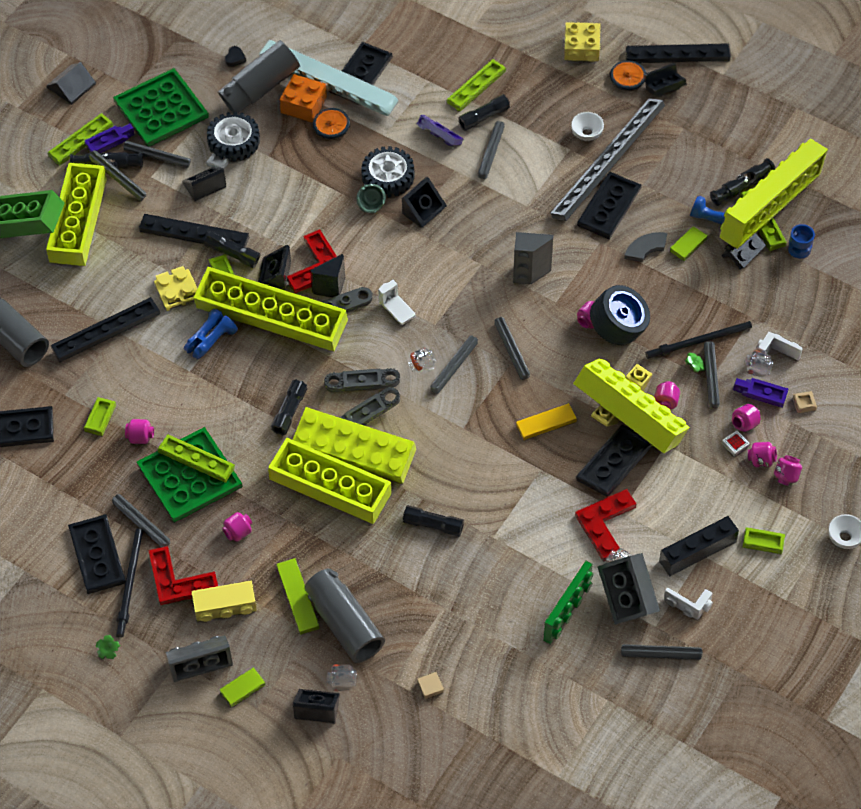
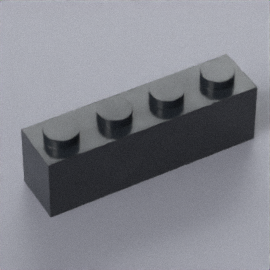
(698, 546)

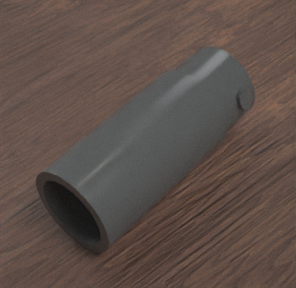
(259, 77)
(20, 337)
(344, 616)

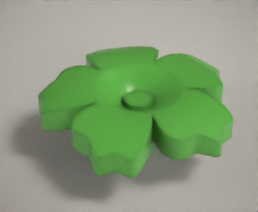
(695, 362)
(107, 647)

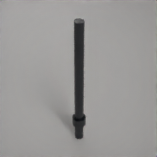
(665, 349)
(123, 615)

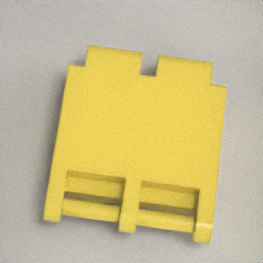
(175, 287)

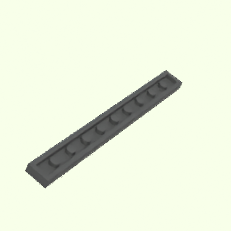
(607, 159)

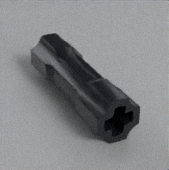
(473, 117)
(220, 243)
(284, 417)
(447, 524)

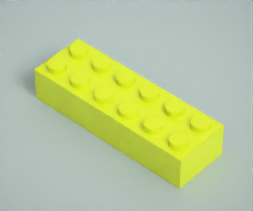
(75, 228)
(631, 405)
(356, 444)
(330, 480)

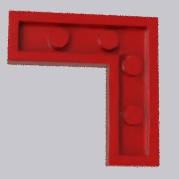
(321, 251)
(594, 516)
(174, 590)

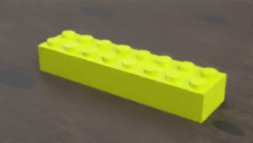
(773, 193)
(271, 308)

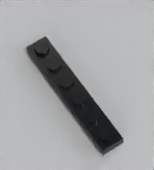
(678, 53)
(187, 230)
(105, 329)

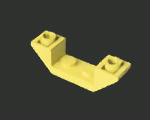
(636, 375)

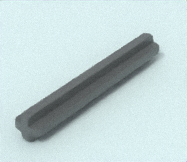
(491, 149)
(157, 154)
(117, 175)
(512, 348)
(454, 364)
(711, 374)
(141, 521)
(661, 651)

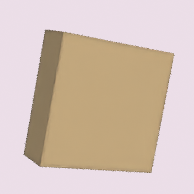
(804, 402)
(430, 685)

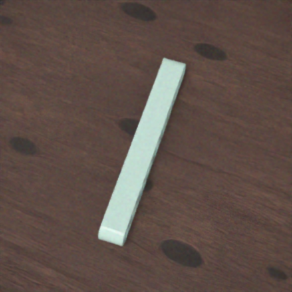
(350, 87)

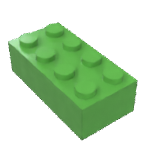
(29, 213)

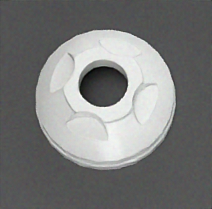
(587, 121)
(845, 524)

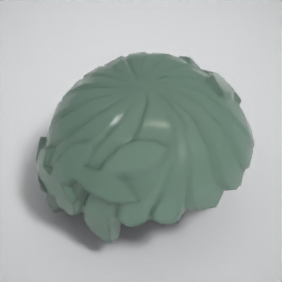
(370, 198)

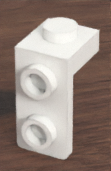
(394, 304)
(780, 344)
(689, 608)

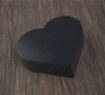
(235, 56)

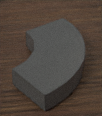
(645, 245)

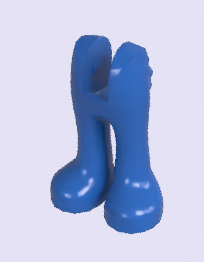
(700, 211)
(199, 343)

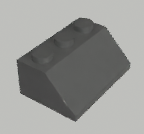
(532, 257)
(628, 588)
(199, 658)

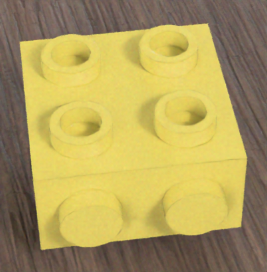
(582, 41)

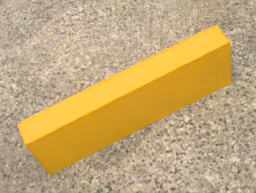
(546, 421)

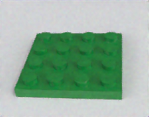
(161, 107)
(181, 487)

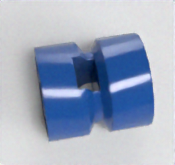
(801, 241)

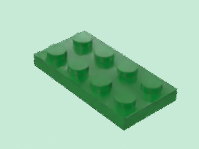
(570, 599)

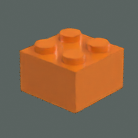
(303, 98)

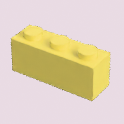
(224, 601)

